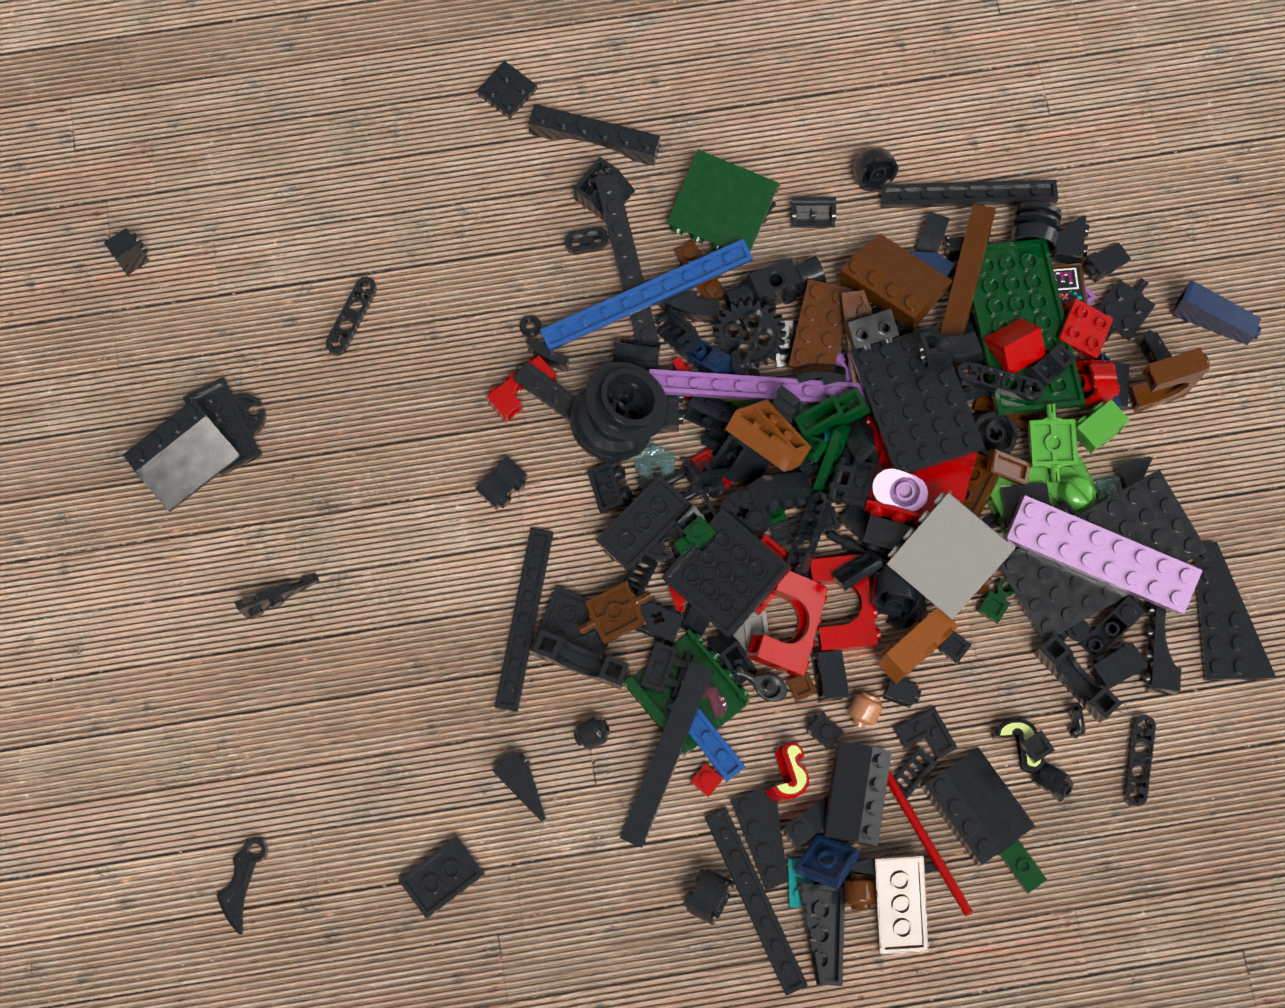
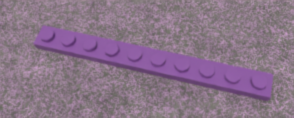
(747, 387)

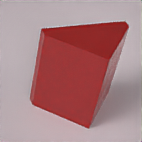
(1017, 345)

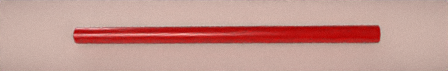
(929, 846)

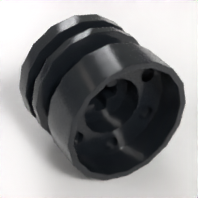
(1037, 221)

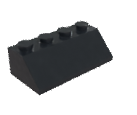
(857, 794)

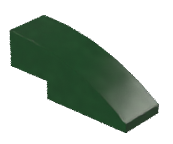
(832, 413)

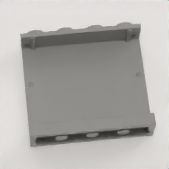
(949, 554)

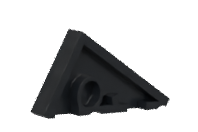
(274, 597)

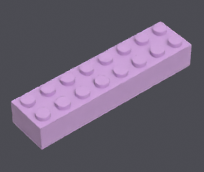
(1103, 555)

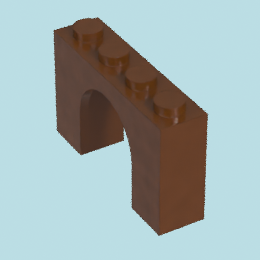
(1168, 380)

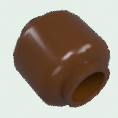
(859, 893)

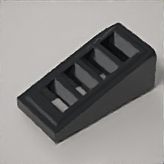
(645, 581)
(924, 755)

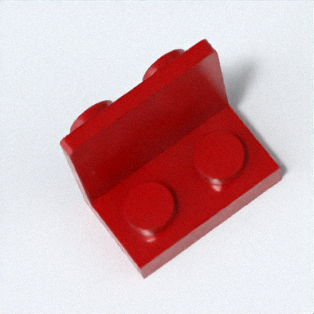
(1084, 327)

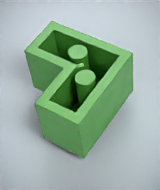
(1100, 426)

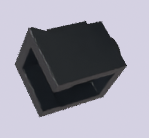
(902, 693)

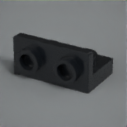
(1153, 347)
(610, 487)

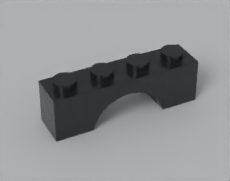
(589, 664)
(1092, 695)

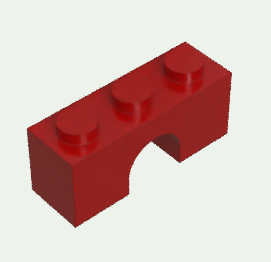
(504, 398)

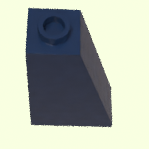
(1216, 314)

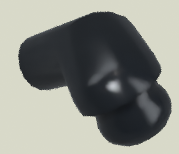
(1078, 728)

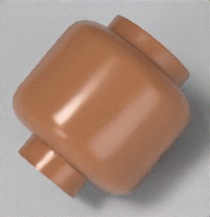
(865, 709)

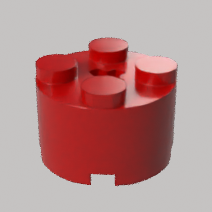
(1098, 380)

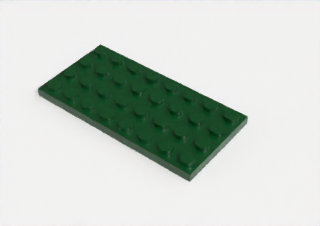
(1018, 284)

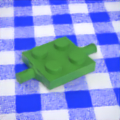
(1052, 443)

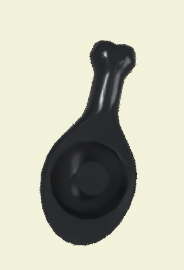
(767, 685)

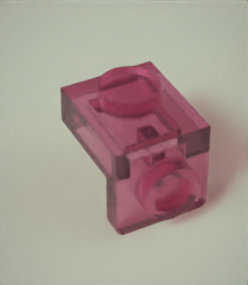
(717, 703)

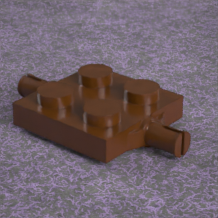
(615, 612)

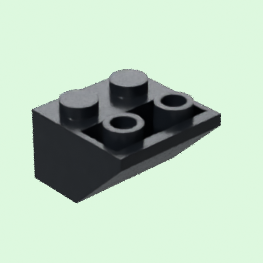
(586, 191)
(741, 461)

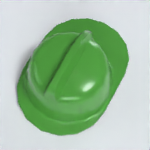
(1072, 489)

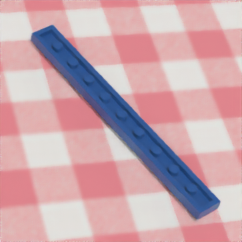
(646, 295)

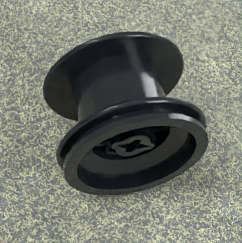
(603, 407)

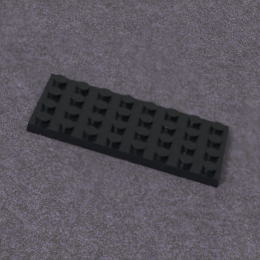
(1062, 597)

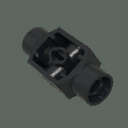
(777, 283)

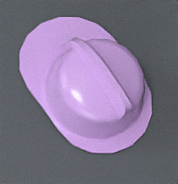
(900, 489)

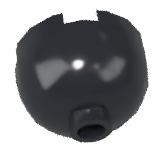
(874, 168)

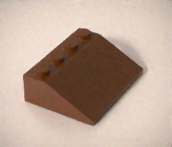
(895, 280)

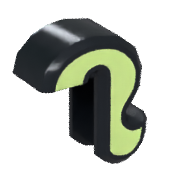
(1021, 730)

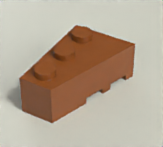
(769, 435)
(916, 645)

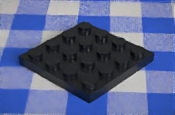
(727, 574)

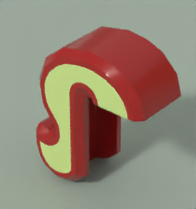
(793, 773)

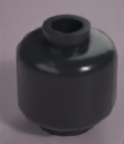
(592, 732)

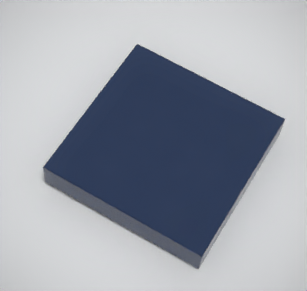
(827, 861)

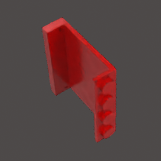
(943, 478)

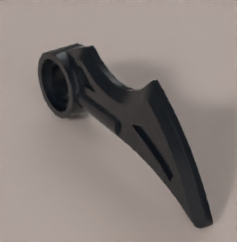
(233, 896)

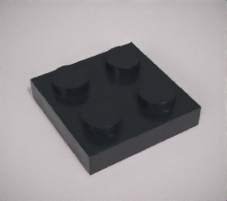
(507, 89)

